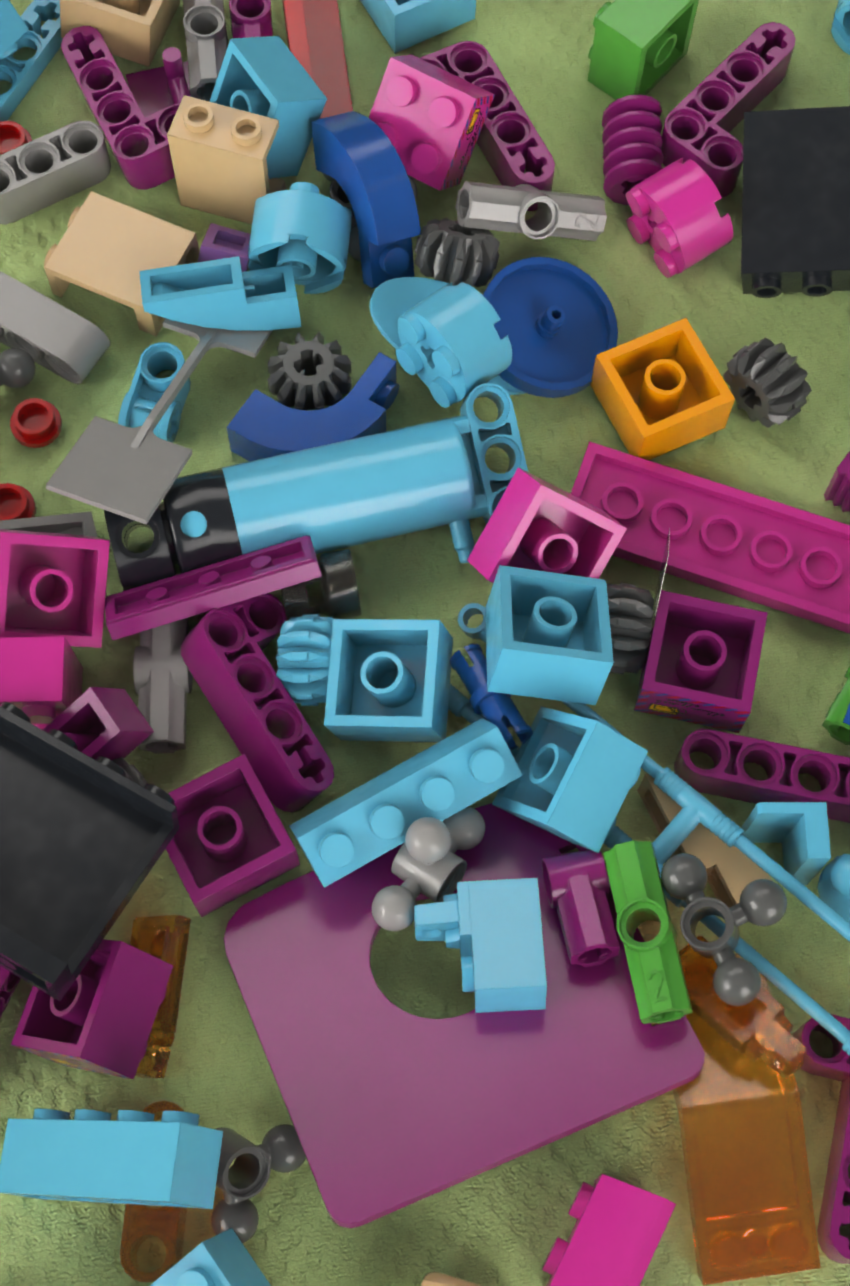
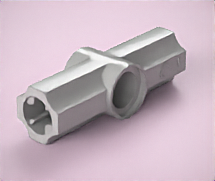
(205, 44)
(505, 210)
(163, 686)

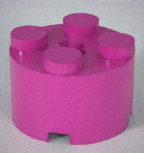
(678, 216)

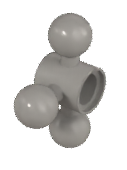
(427, 865)

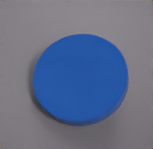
(554, 324)

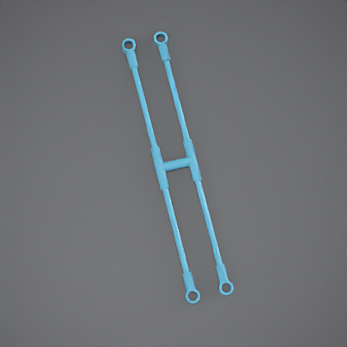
(697, 810)

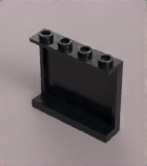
(796, 202)
(70, 850)

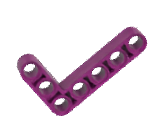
(780, 763)

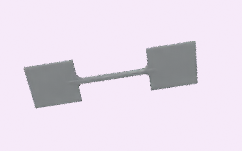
(132, 467)

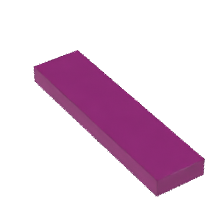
(211, 587)

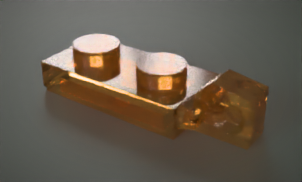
(167, 940)
(753, 1028)

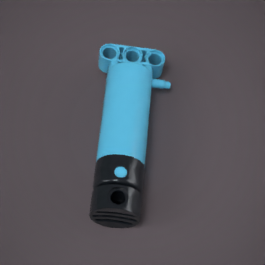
(332, 493)

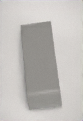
(51, 169)
(49, 331)

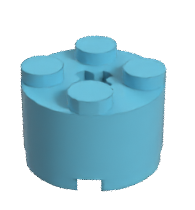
(301, 231)
(452, 342)

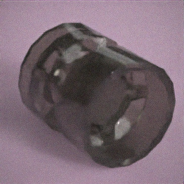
(337, 586)

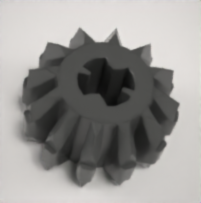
(456, 253)
(324, 362)
(767, 382)
(630, 626)

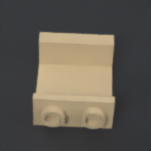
(221, 158)
(110, 246)

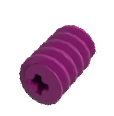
(630, 144)

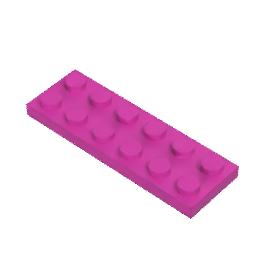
(722, 536)

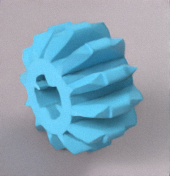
(305, 657)

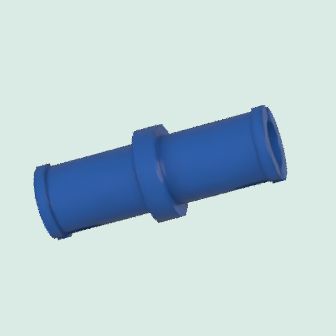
(494, 707)

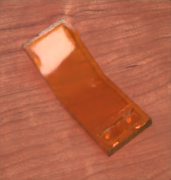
(745, 1165)

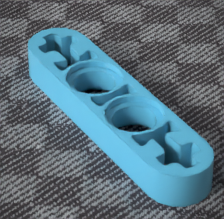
(24, 73)

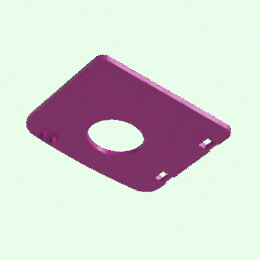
(423, 1103)

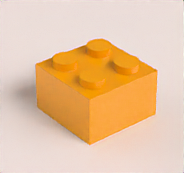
(661, 390)

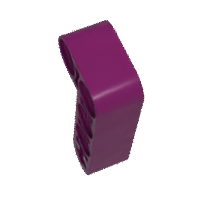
(706, 116)
(507, 133)
(135, 140)
(252, 701)
(837, 1183)

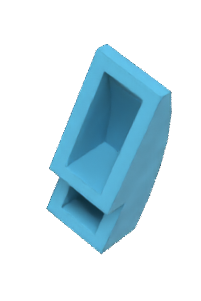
(222, 295)

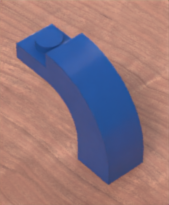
(378, 189)
(271, 429)

